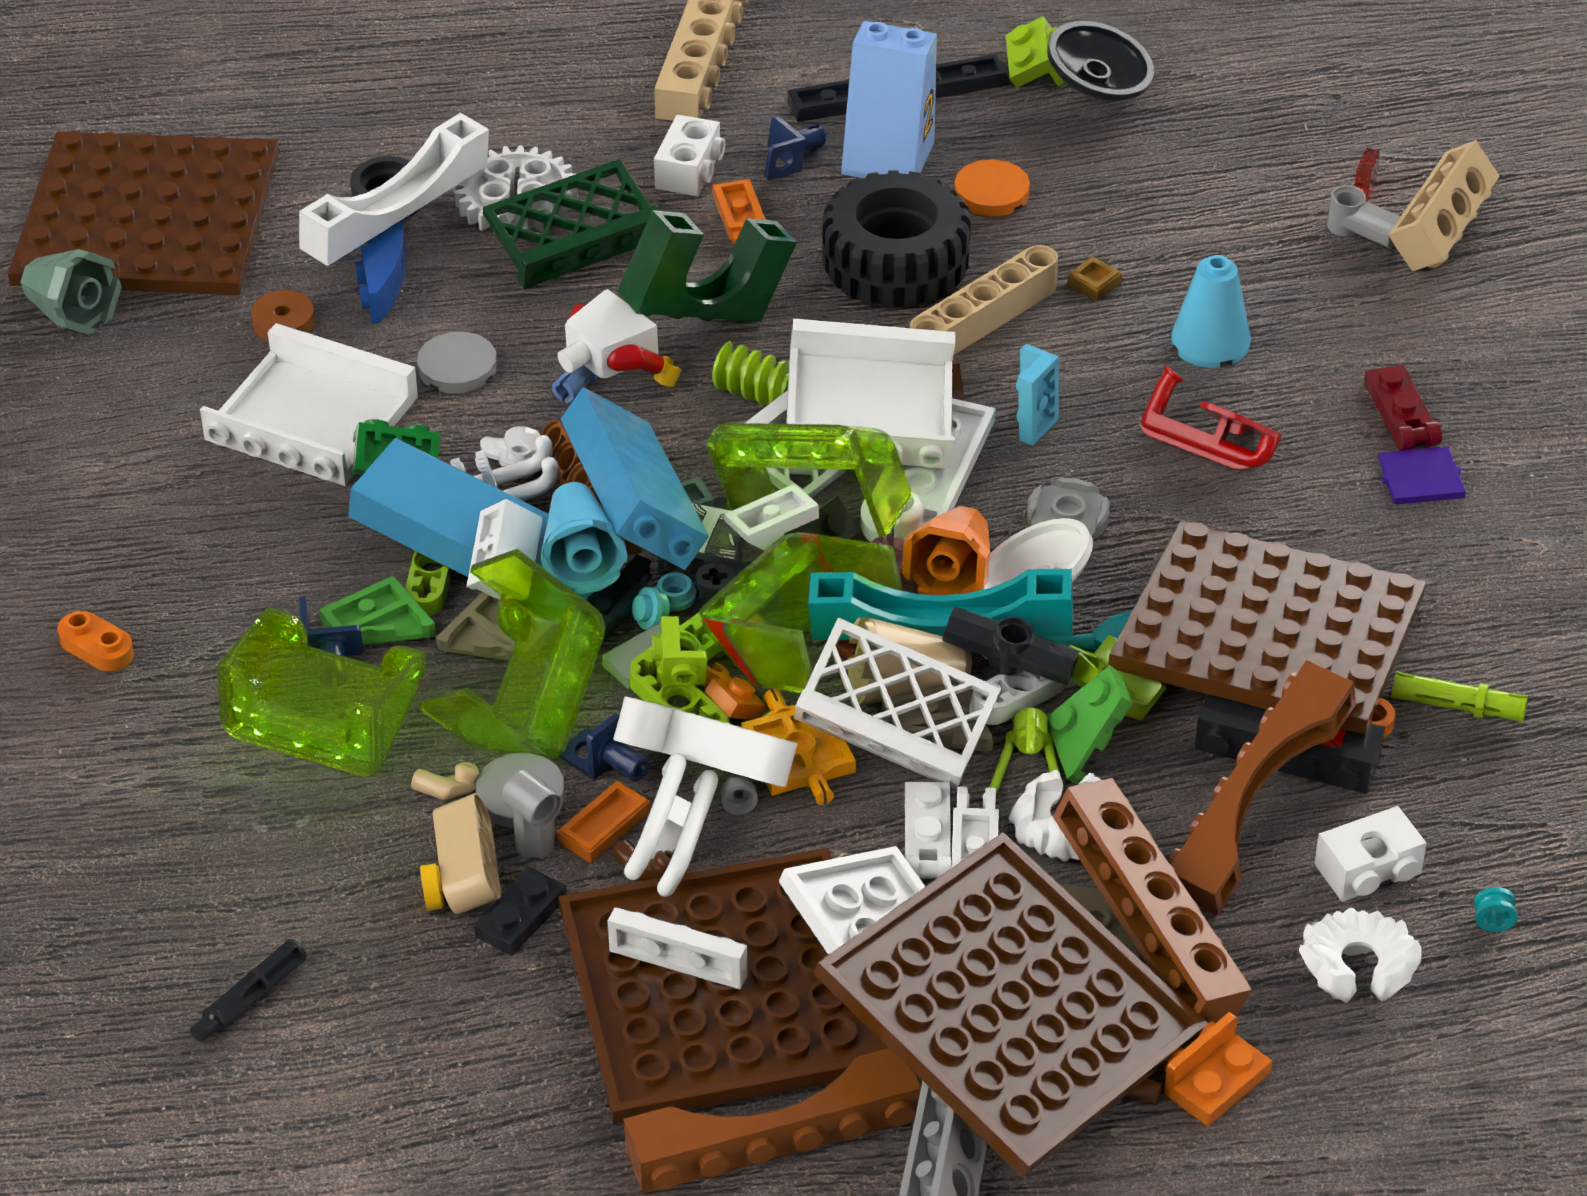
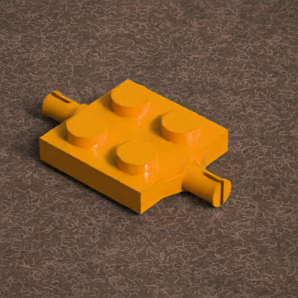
(816, 755)

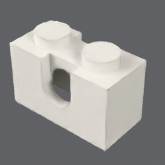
(1360, 866)

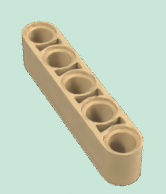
(994, 297)

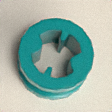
(1495, 909)

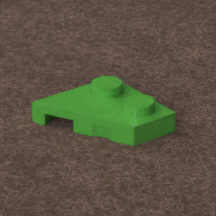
(382, 612)
(1088, 720)

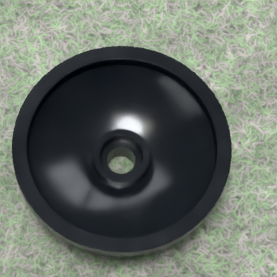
(1100, 61)

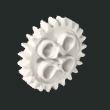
(497, 183)

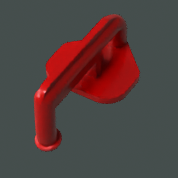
(1202, 443)

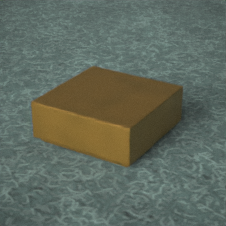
(1094, 278)

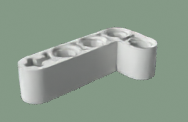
(705, 741)

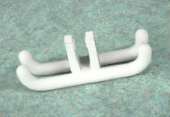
(539, 461)
(673, 825)

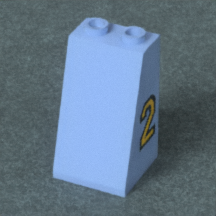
(890, 100)

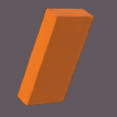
(603, 821)

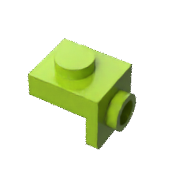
(677, 666)

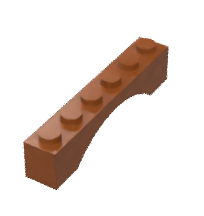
(1308, 714)
(683, 1146)

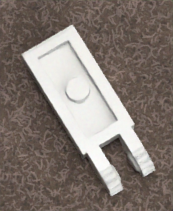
(973, 825)

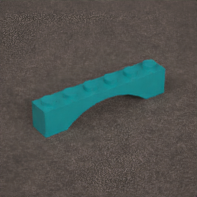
(1035, 595)

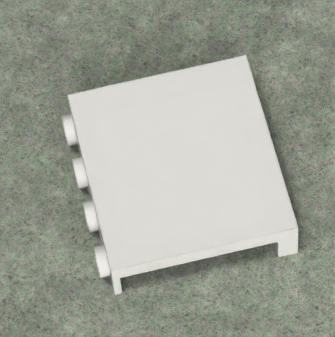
(876, 380)
(308, 402)

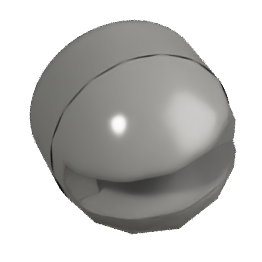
(749, 795)

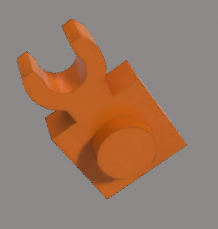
(732, 695)

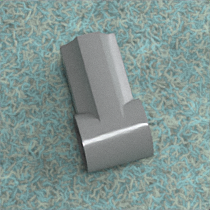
(1352, 215)
(534, 813)

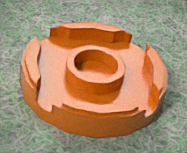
(992, 187)

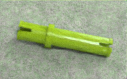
(1458, 696)

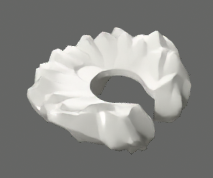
(1034, 820)
(1356, 934)

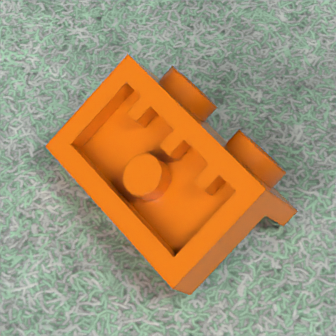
(1214, 1071)

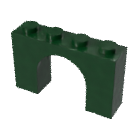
(735, 292)

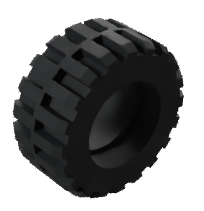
(896, 239)

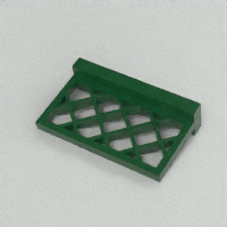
(587, 243)

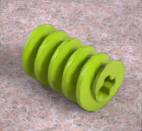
(749, 374)

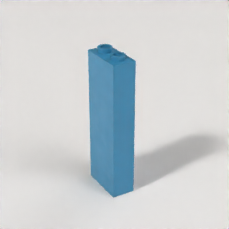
(634, 479)
(427, 505)

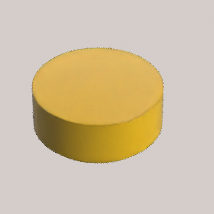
(432, 887)

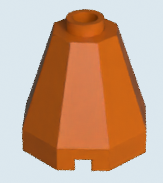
(949, 553)

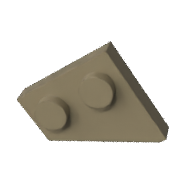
(477, 631)

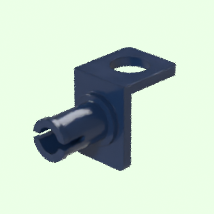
(790, 146)
(337, 640)
(605, 752)

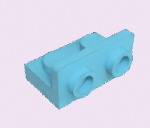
(1037, 393)

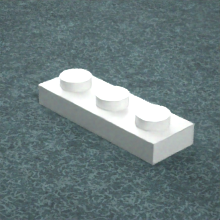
(677, 948)

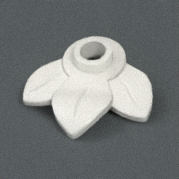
(514, 447)

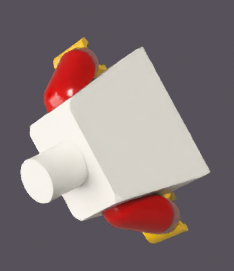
(614, 339)

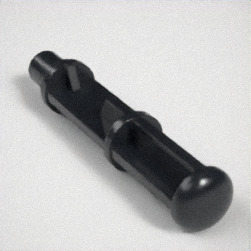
(249, 989)

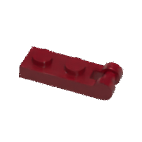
(1402, 407)

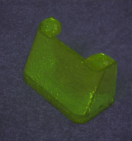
(314, 700)

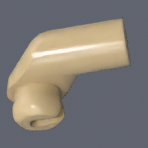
(446, 787)

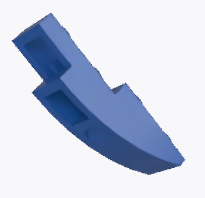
(382, 271)

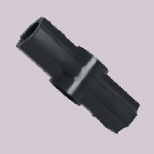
(1011, 646)

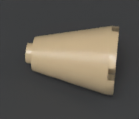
(890, 665)

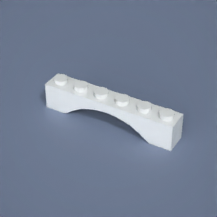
(341, 224)

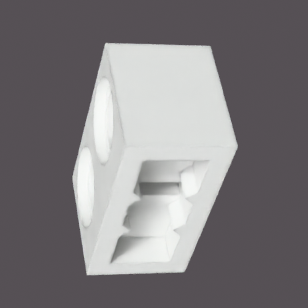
(688, 155)

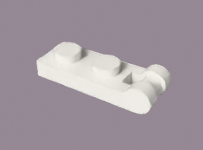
(928, 828)

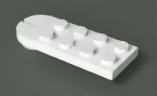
(936, 488)

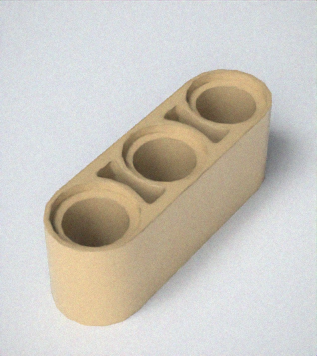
(466, 854)

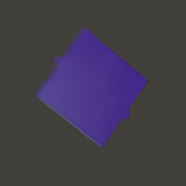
(1421, 475)

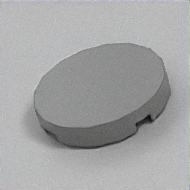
(457, 362)
(1071, 500)
(496, 774)

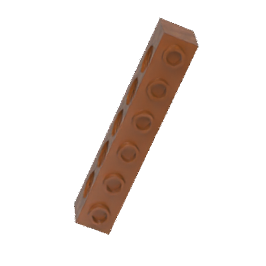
(1150, 899)

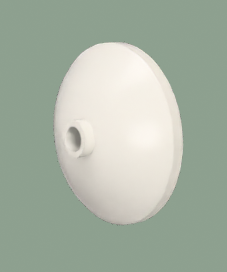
(1045, 545)

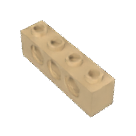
(1444, 206)

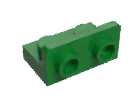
(375, 436)

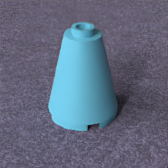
(1213, 316)
(581, 541)

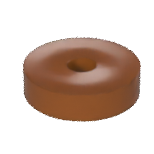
(283, 308)

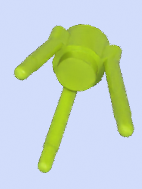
(1029, 736)

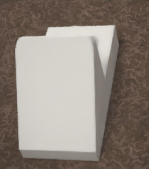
(772, 516)

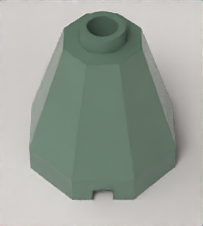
(73, 288)

